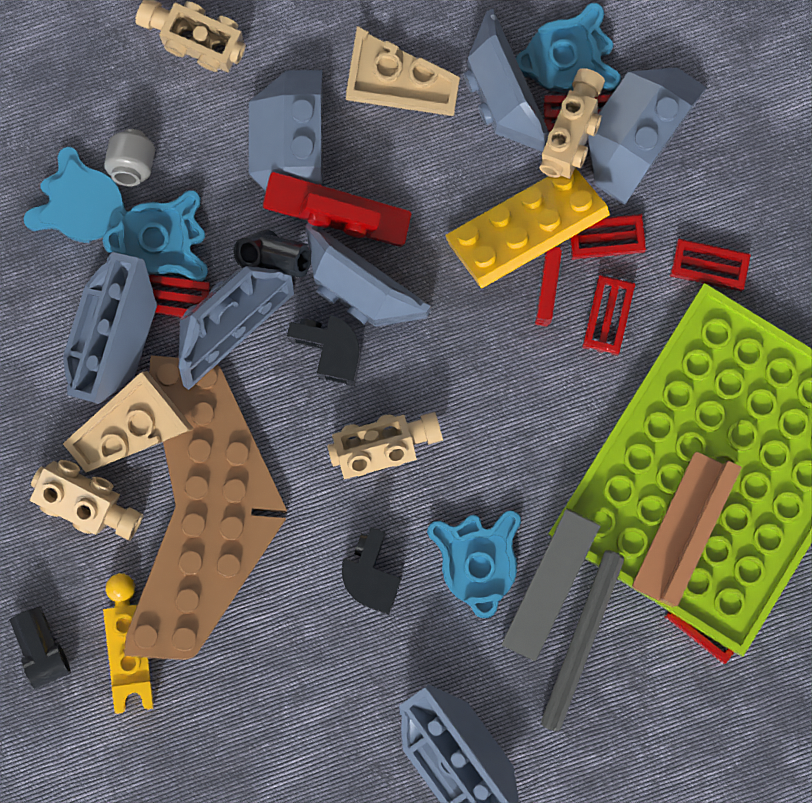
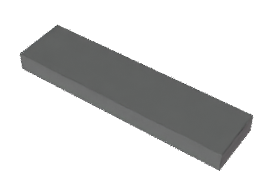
(551, 584)

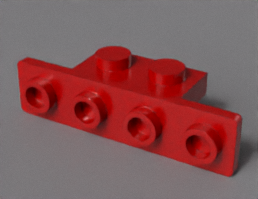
(336, 209)

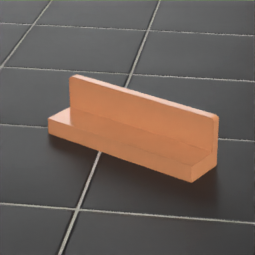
(685, 529)

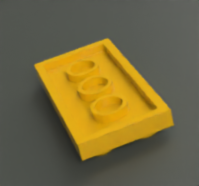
(526, 226)

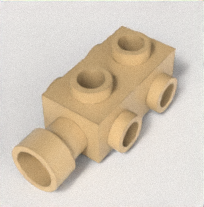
(206, 33)
(573, 126)
(381, 448)
(77, 490)

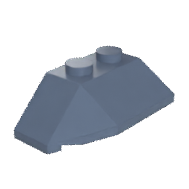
(502, 87)
(639, 126)
(288, 128)
(359, 284)
(228, 317)
(109, 329)
(455, 750)

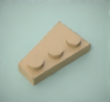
(396, 79)
(127, 424)

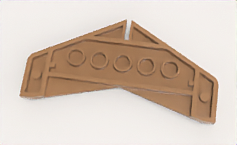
(211, 534)

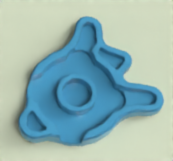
(567, 46)
(80, 202)
(161, 236)
(477, 560)

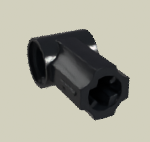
(269, 251)
(43, 657)

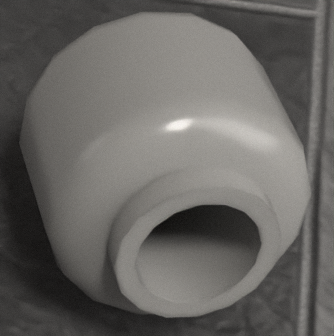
(129, 157)

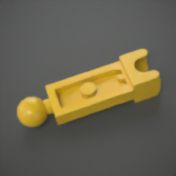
(127, 673)

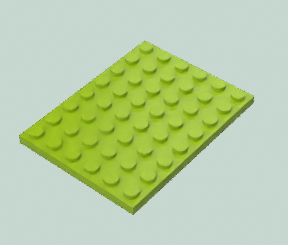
(737, 396)

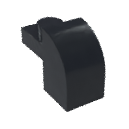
(339, 348)
(363, 582)

